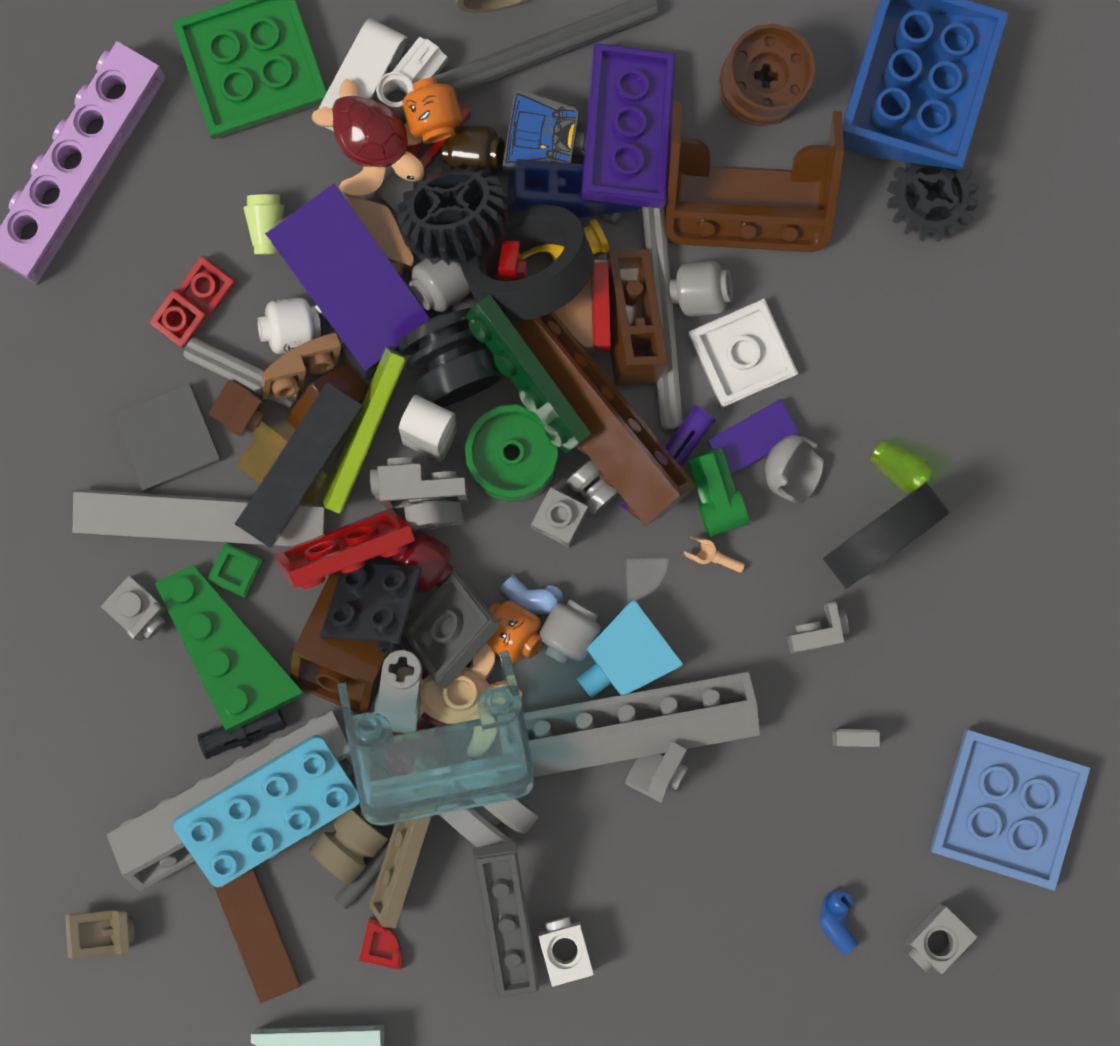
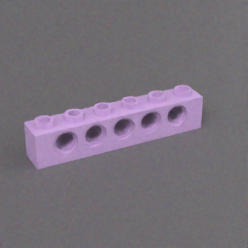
(98, 151)

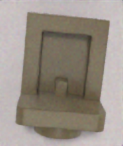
(98, 933)

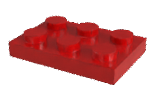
(344, 549)

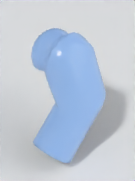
(536, 601)

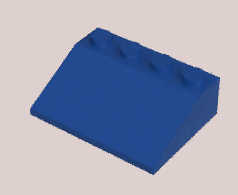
(922, 80)

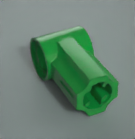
(720, 502)

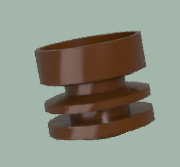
(784, 61)

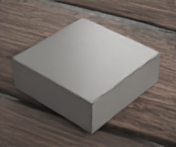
(855, 738)

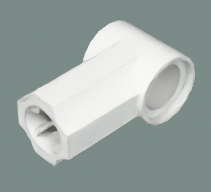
(420, 62)

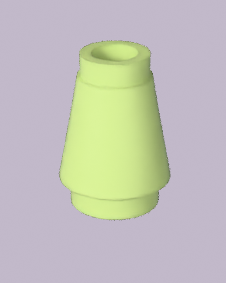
(261, 215)

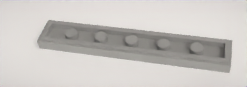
(182, 517)

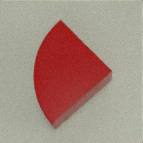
(381, 946)

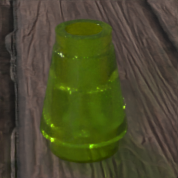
(901, 466)

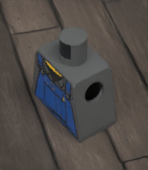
(542, 131)

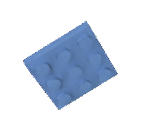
(1009, 809)

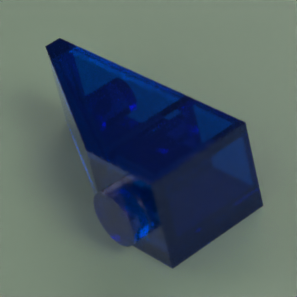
(555, 185)

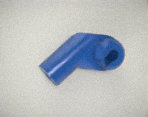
(833, 920)

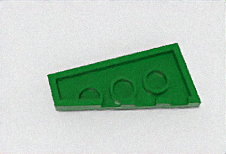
(229, 659)

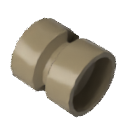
(348, 845)

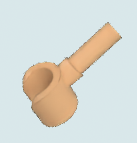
(709, 554)

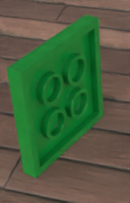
(249, 63)

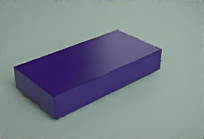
(754, 436)

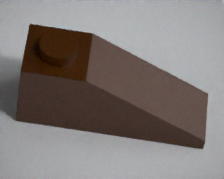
(635, 320)

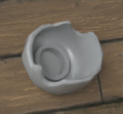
(793, 468)

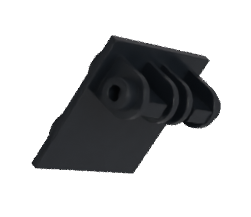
(372, 605)

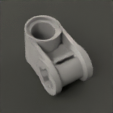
(400, 700)

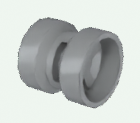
(599, 494)

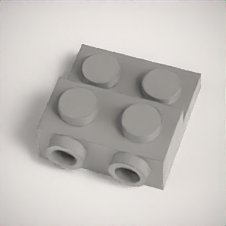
(405, 484)

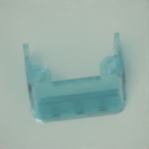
(442, 765)

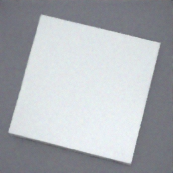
(743, 353)

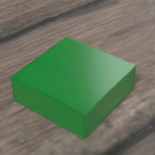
(235, 570)

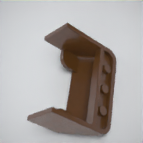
(752, 205)

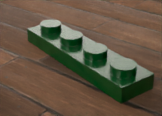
(534, 384)

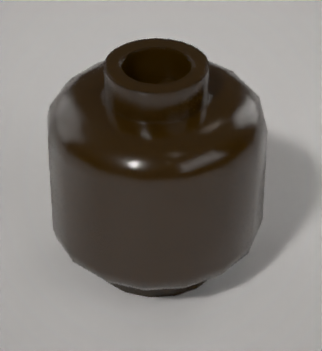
(474, 146)

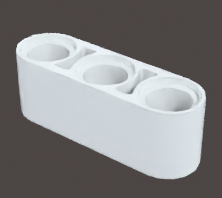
(370, 57)
(428, 428)

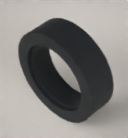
(547, 289)
(886, 535)

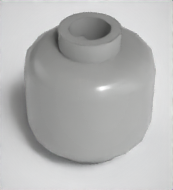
(438, 284)
(701, 288)
(569, 631)

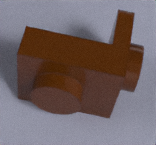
(238, 409)

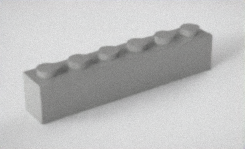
(642, 724)
(148, 845)

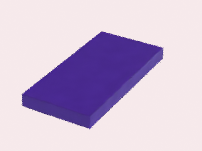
(628, 126)
(347, 275)

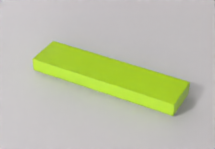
(363, 430)

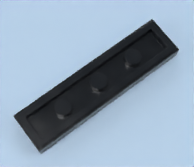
(299, 465)

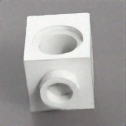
(570, 970)

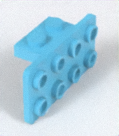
(266, 811)

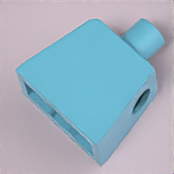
(628, 654)

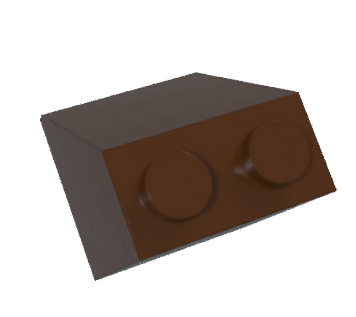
(323, 663)

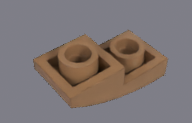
(288, 372)

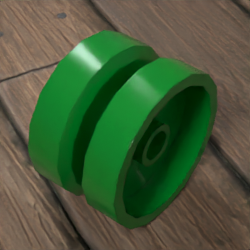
(504, 478)

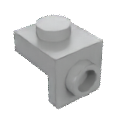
(657, 773)

